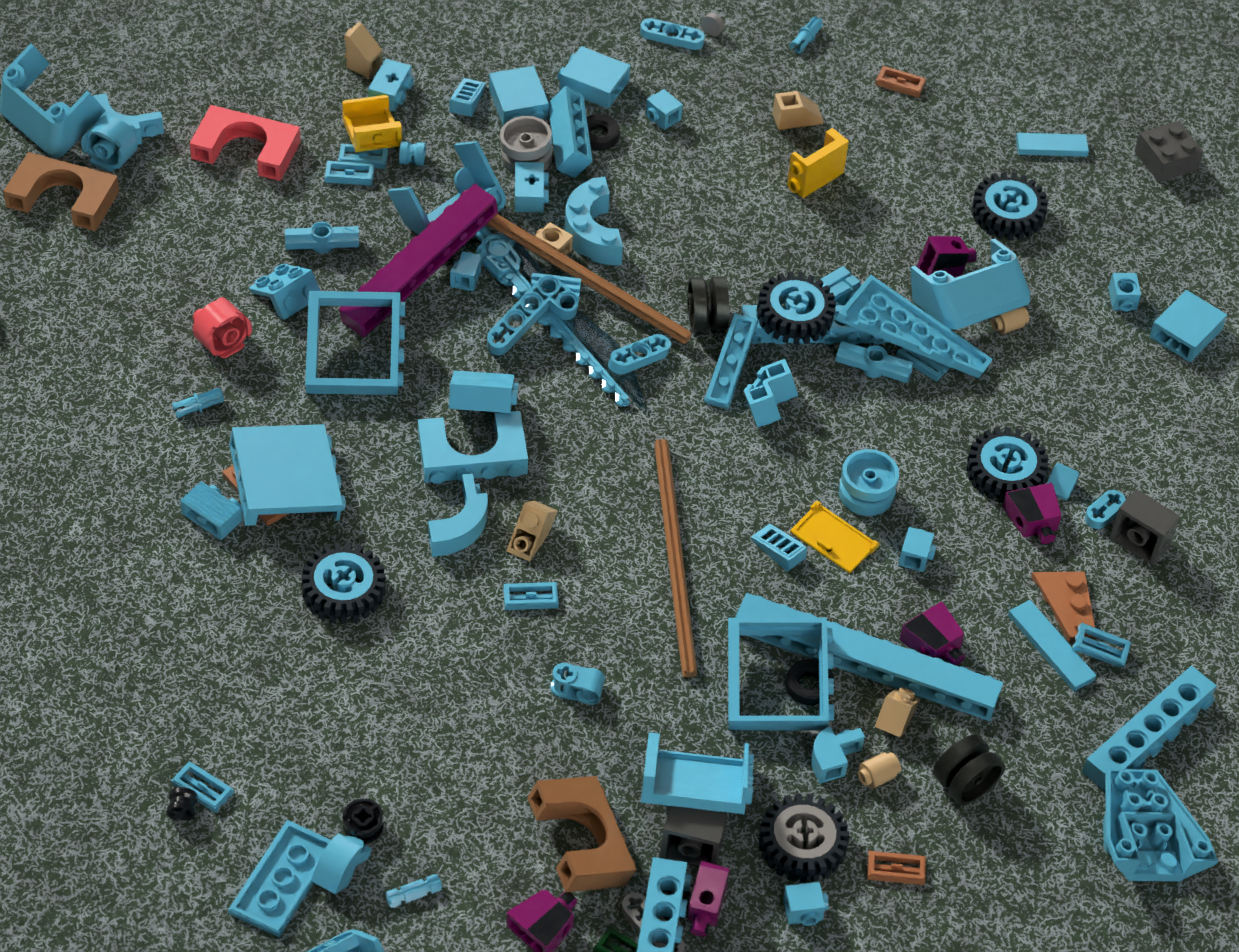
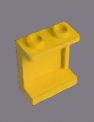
(371, 123)
(819, 168)

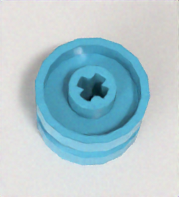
(868, 482)

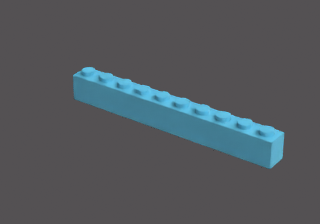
(884, 662)

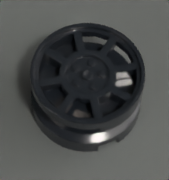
(363, 819)

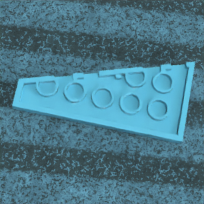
(895, 319)

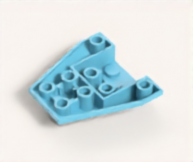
(1151, 829)

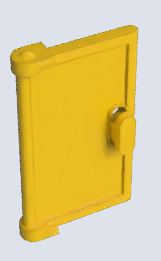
(827, 531)

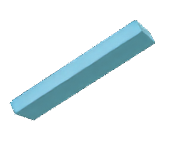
(731, 361)
(1052, 645)

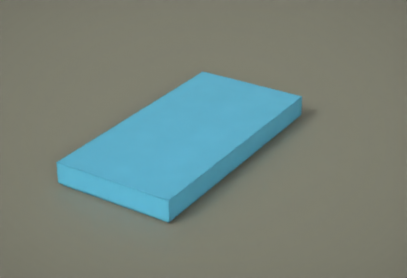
(280, 879)

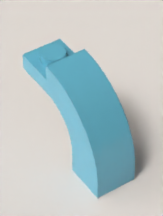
(145, 124)
(461, 530)

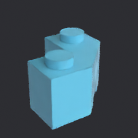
(771, 387)

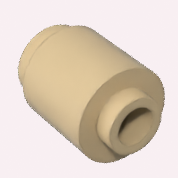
(1010, 320)
(879, 770)

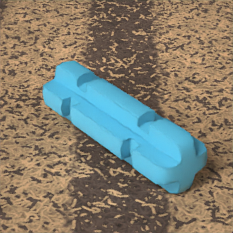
(413, 890)

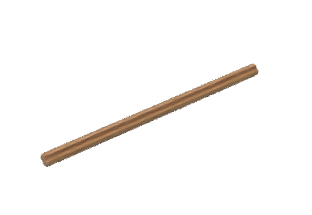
(590, 279)
(675, 559)

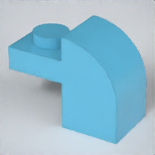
(830, 750)
(339, 862)

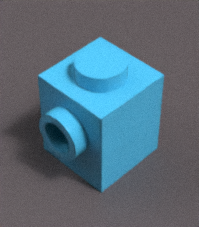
(663, 109)
(917, 549)
(805, 903)

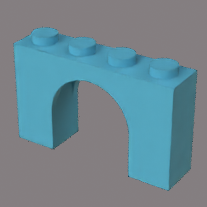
(443, 463)

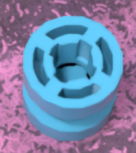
(412, 153)

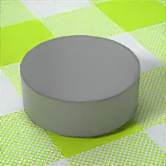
(712, 24)

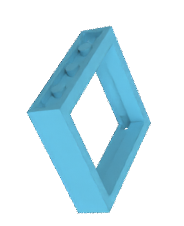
(352, 385)
(773, 627)

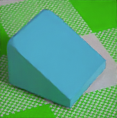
(1064, 480)

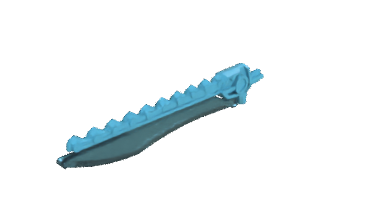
(579, 335)

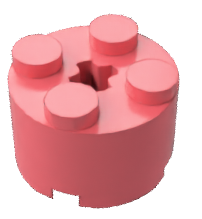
(221, 328)

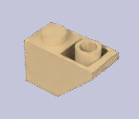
(362, 51)
(795, 111)
(531, 529)
(897, 711)

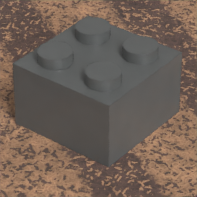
(1168, 151)
(1144, 527)
(693, 835)

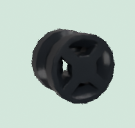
(181, 804)

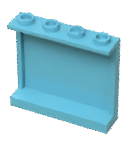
(285, 471)
(697, 779)

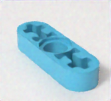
(667, 27)
(632, 361)

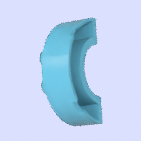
(589, 238)

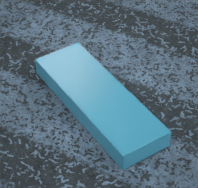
(1052, 144)

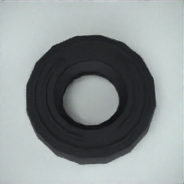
(607, 123)
(793, 686)

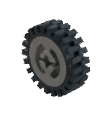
(783, 842)

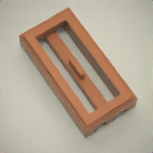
(900, 83)
(891, 875)

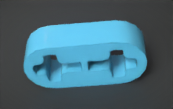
(1101, 505)

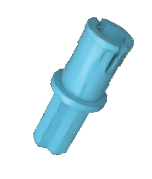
(806, 34)
(198, 402)

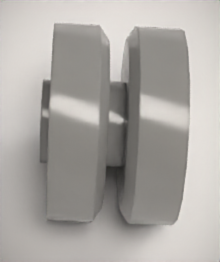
(526, 141)

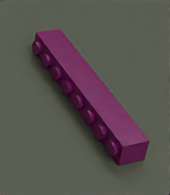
(423, 256)

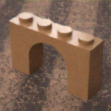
(41, 172)
(586, 803)

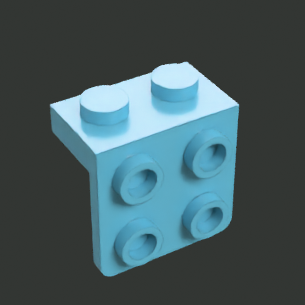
(287, 288)

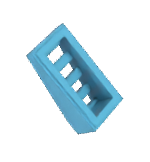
(464, 100)
(785, 560)

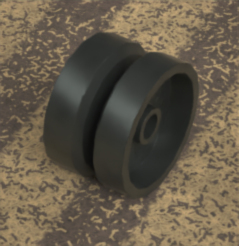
(708, 304)
(968, 769)

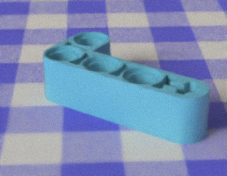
(529, 317)

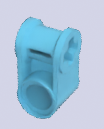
(580, 683)

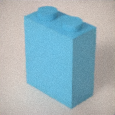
(595, 76)
(518, 94)
(1188, 325)
(483, 391)

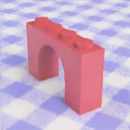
(223, 125)

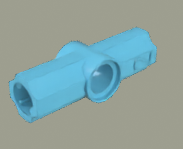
(321, 237)
(874, 361)

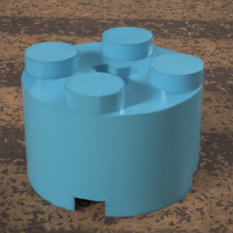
(110, 142)

